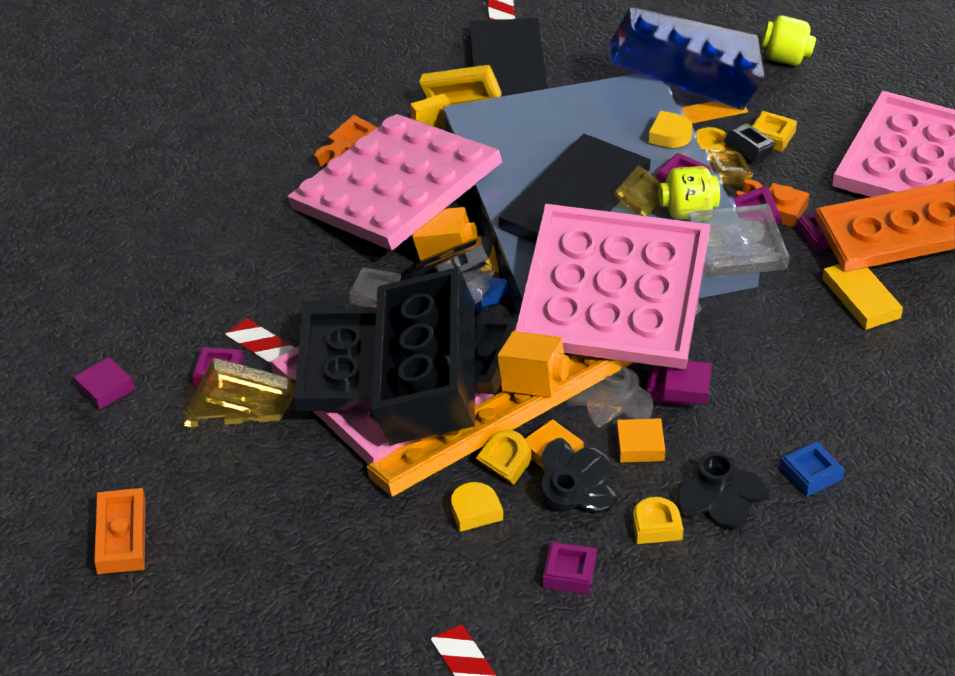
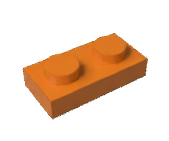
(120, 531)

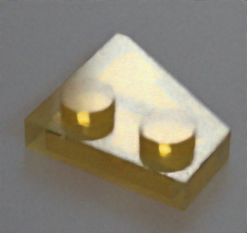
(239, 395)

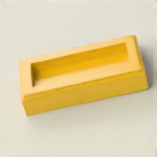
(461, 84)
(863, 295)

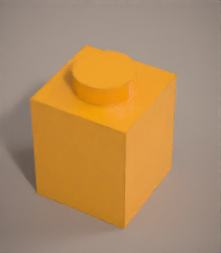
(443, 232)
(532, 364)

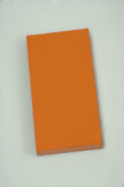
(890, 226)

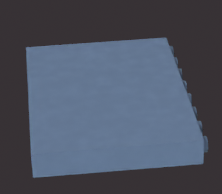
(540, 127)

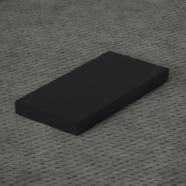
(512, 51)
(579, 178)

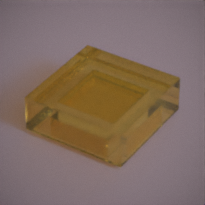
(730, 166)
(639, 191)

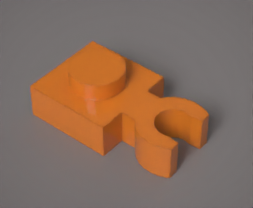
(343, 139)
(789, 201)

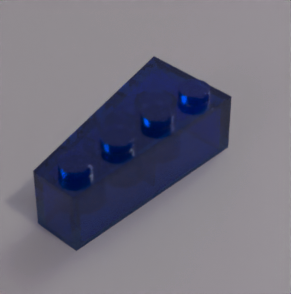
(690, 55)

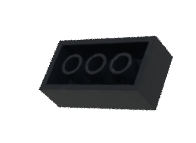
(424, 357)

